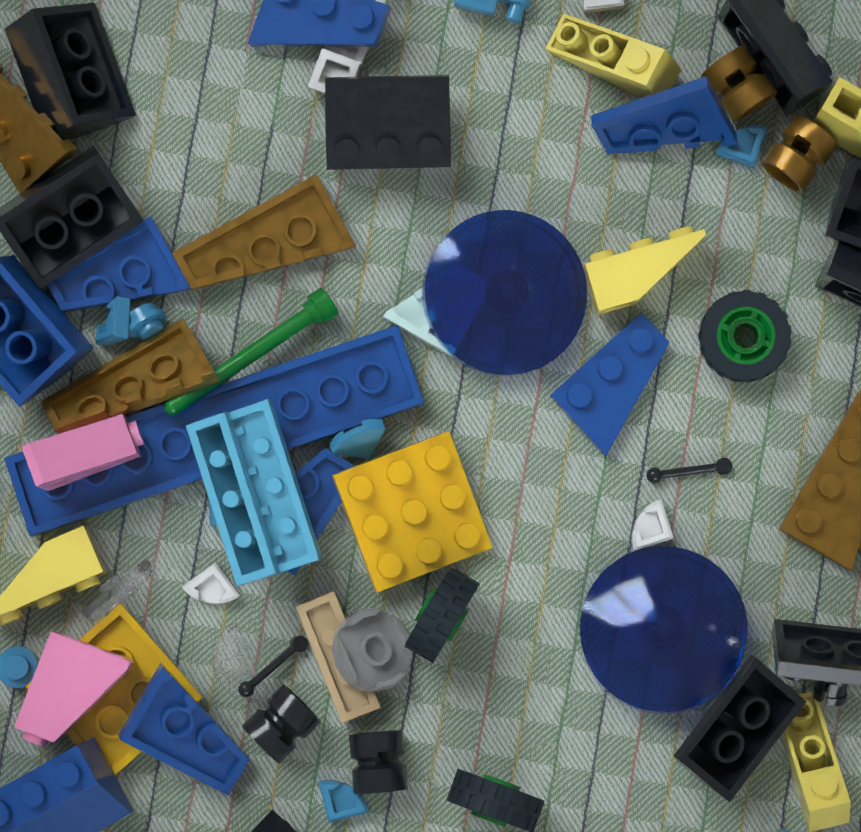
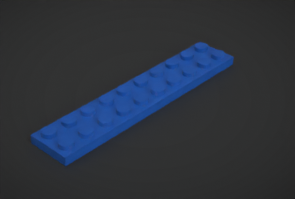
(311, 400)

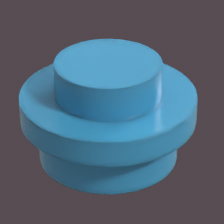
(146, 321)
(17, 666)

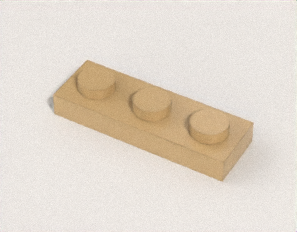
(320, 621)

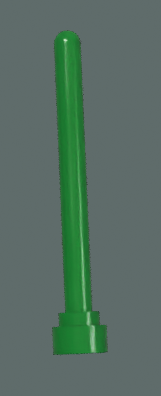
(316, 309)

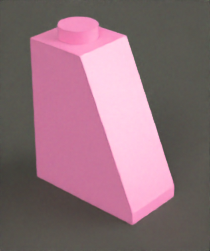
(82, 451)
(67, 686)

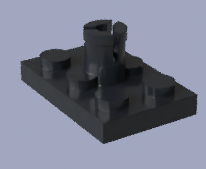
(819, 654)

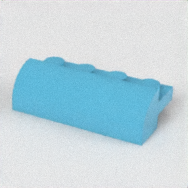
(254, 492)

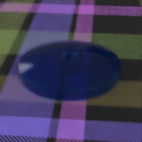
(504, 292)
(663, 630)

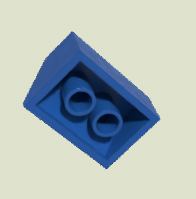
(35, 335)
(65, 795)

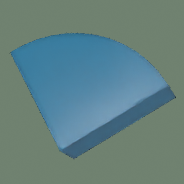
(748, 147)
(116, 325)
(359, 441)
(341, 801)

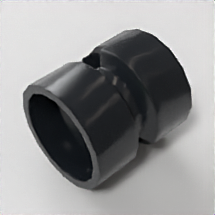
(281, 723)
(378, 777)

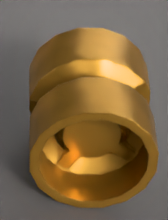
(747, 95)
(791, 166)

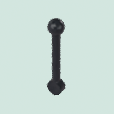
(722, 467)
(297, 644)

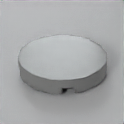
(371, 650)

